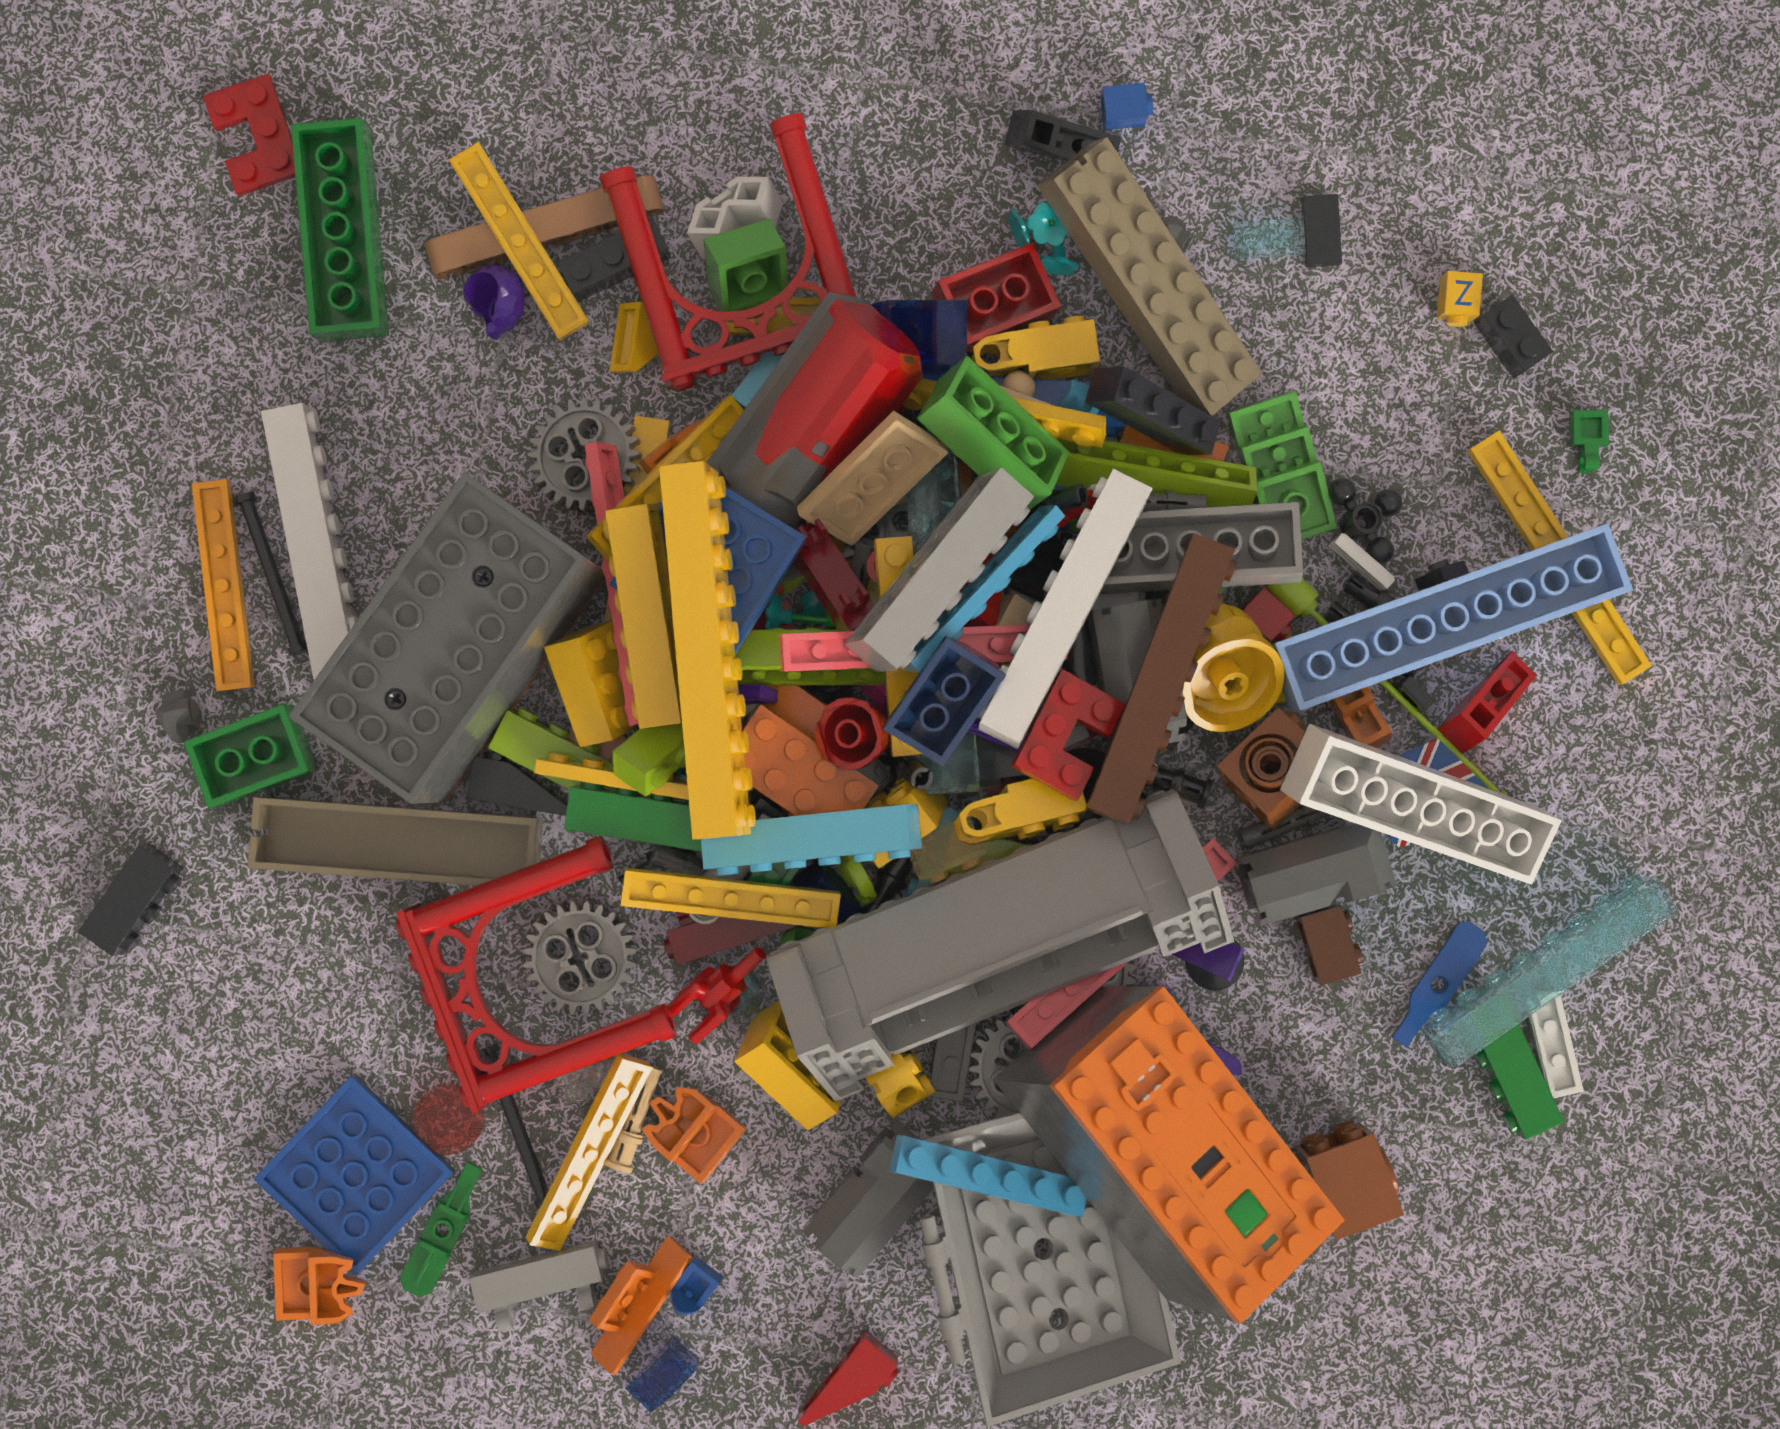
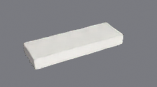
(1555, 1049)

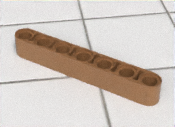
(552, 223)

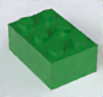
(250, 756)

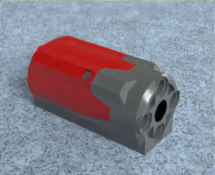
(817, 405)

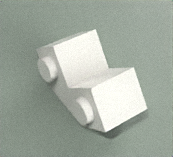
(742, 204)

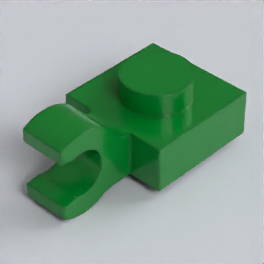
(1589, 431)

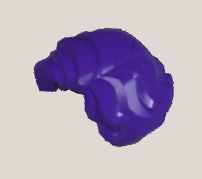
(497, 297)

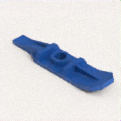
(1452, 966)

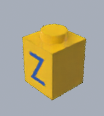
(1459, 297)

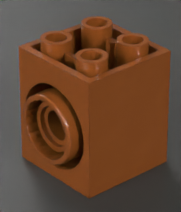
(1264, 750)
(1352, 1175)

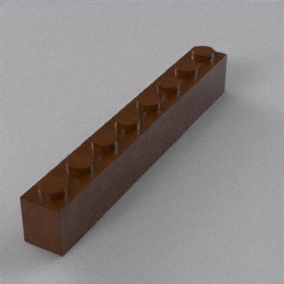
(1160, 680)

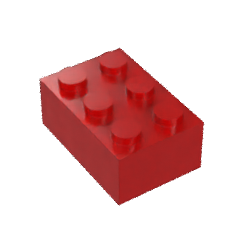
(1001, 294)

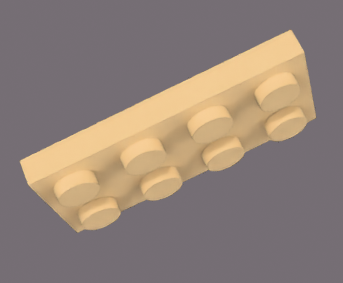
(873, 478)

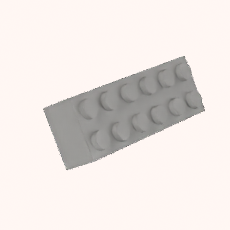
(1263, 540)
(940, 571)

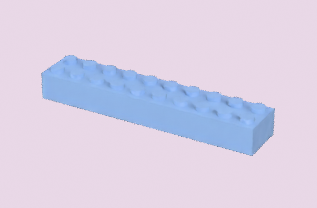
(1451, 617)

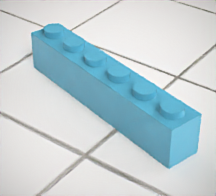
(817, 837)

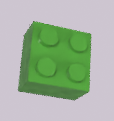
(745, 266)

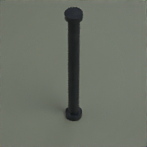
(271, 572)
(520, 1135)

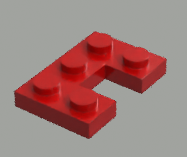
(260, 106)
(1042, 750)

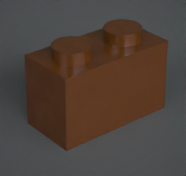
(1329, 944)

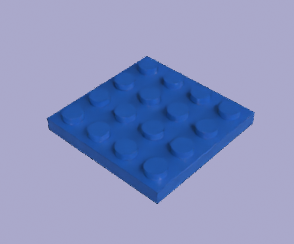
(761, 557)
(354, 1174)

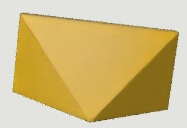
(633, 339)

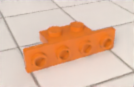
(634, 1303)

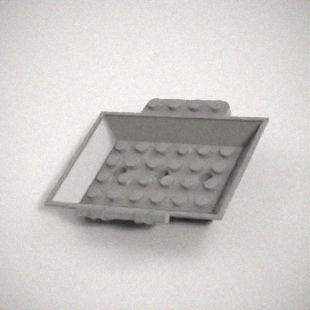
(1112, 1311)

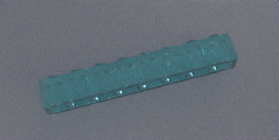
(1548, 970)

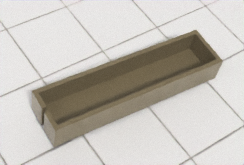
(1149, 277)
(391, 841)

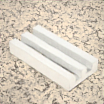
(1361, 562)

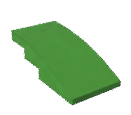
(1280, 446)

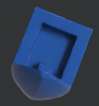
(694, 1287)

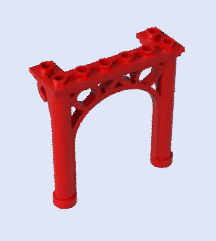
(658, 293)
(490, 1081)

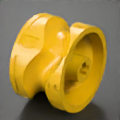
(1235, 674)

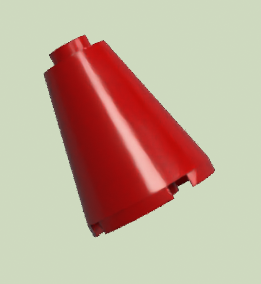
(851, 733)

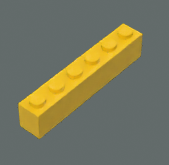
(646, 612)

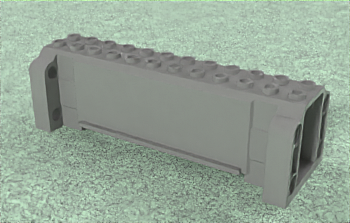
(996, 940)

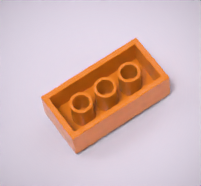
(794, 773)

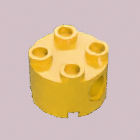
(901, 1085)

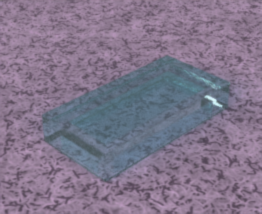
(1269, 238)

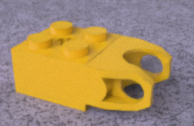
(1043, 350)
(1019, 810)

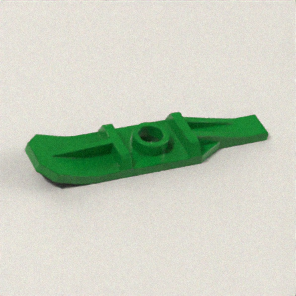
(432, 1249)

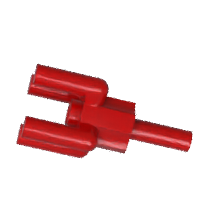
(717, 991)

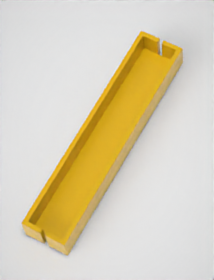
(706, 651)

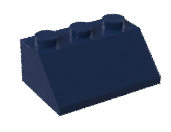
(945, 699)

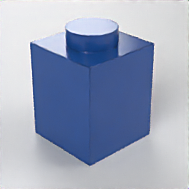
(1125, 106)

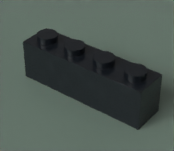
(1152, 411)

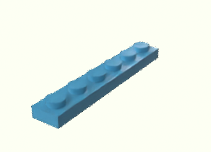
(993, 579)
(986, 1175)

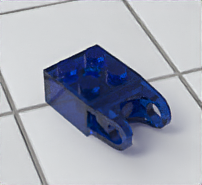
(933, 326)

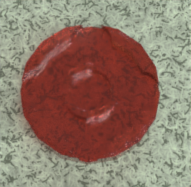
(445, 1121)

